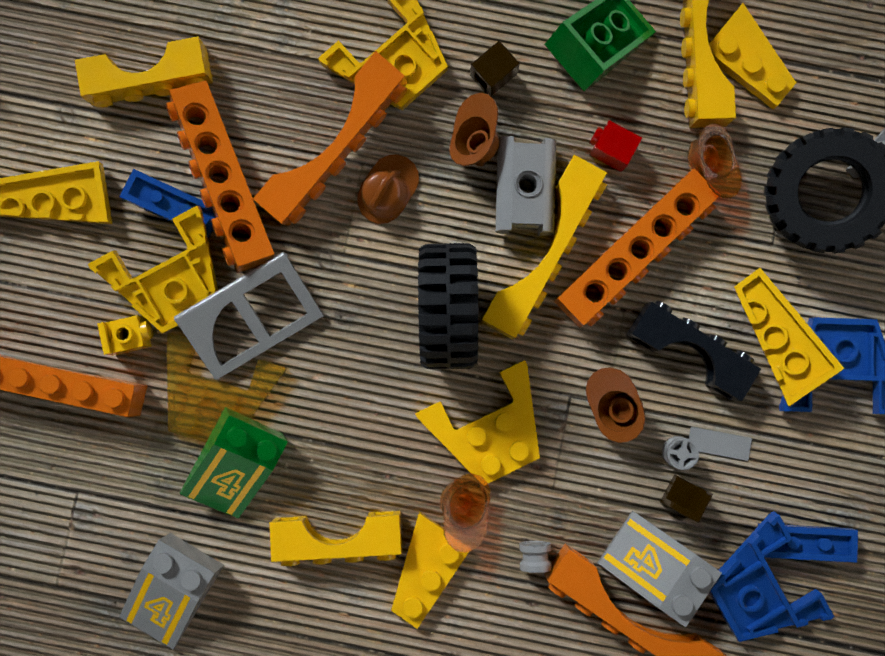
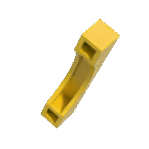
(709, 91)
(574, 194)

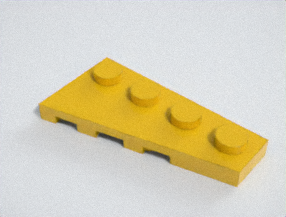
(58, 194)
(790, 345)

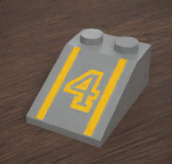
(659, 568)
(170, 589)

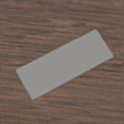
(721, 443)

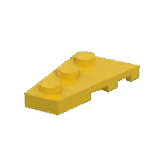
(750, 59)

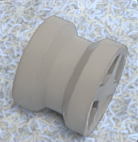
(687, 454)
(535, 556)

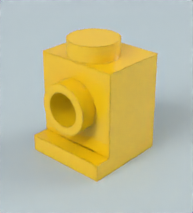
(113, 338)

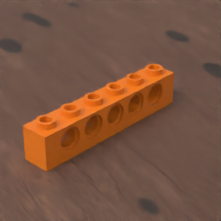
(197, 101)
(690, 190)

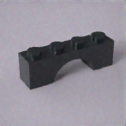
(726, 371)

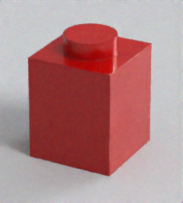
(614, 145)

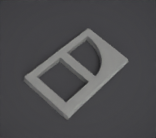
(199, 320)

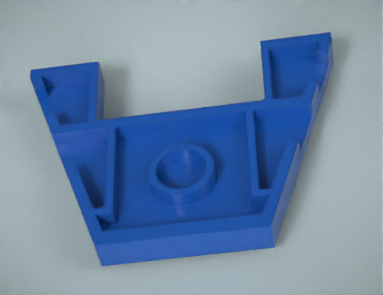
(858, 348)
(750, 593)

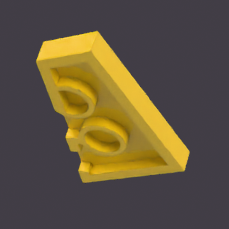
(426, 571)

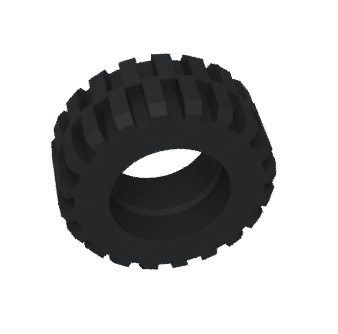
(790, 166)
(448, 306)

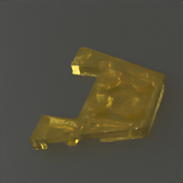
(199, 401)

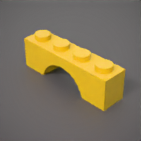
(181, 65)
(297, 540)

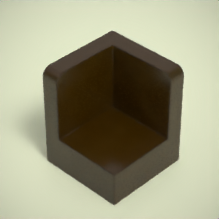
(494, 68)
(686, 498)

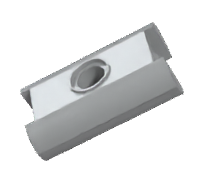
(530, 163)

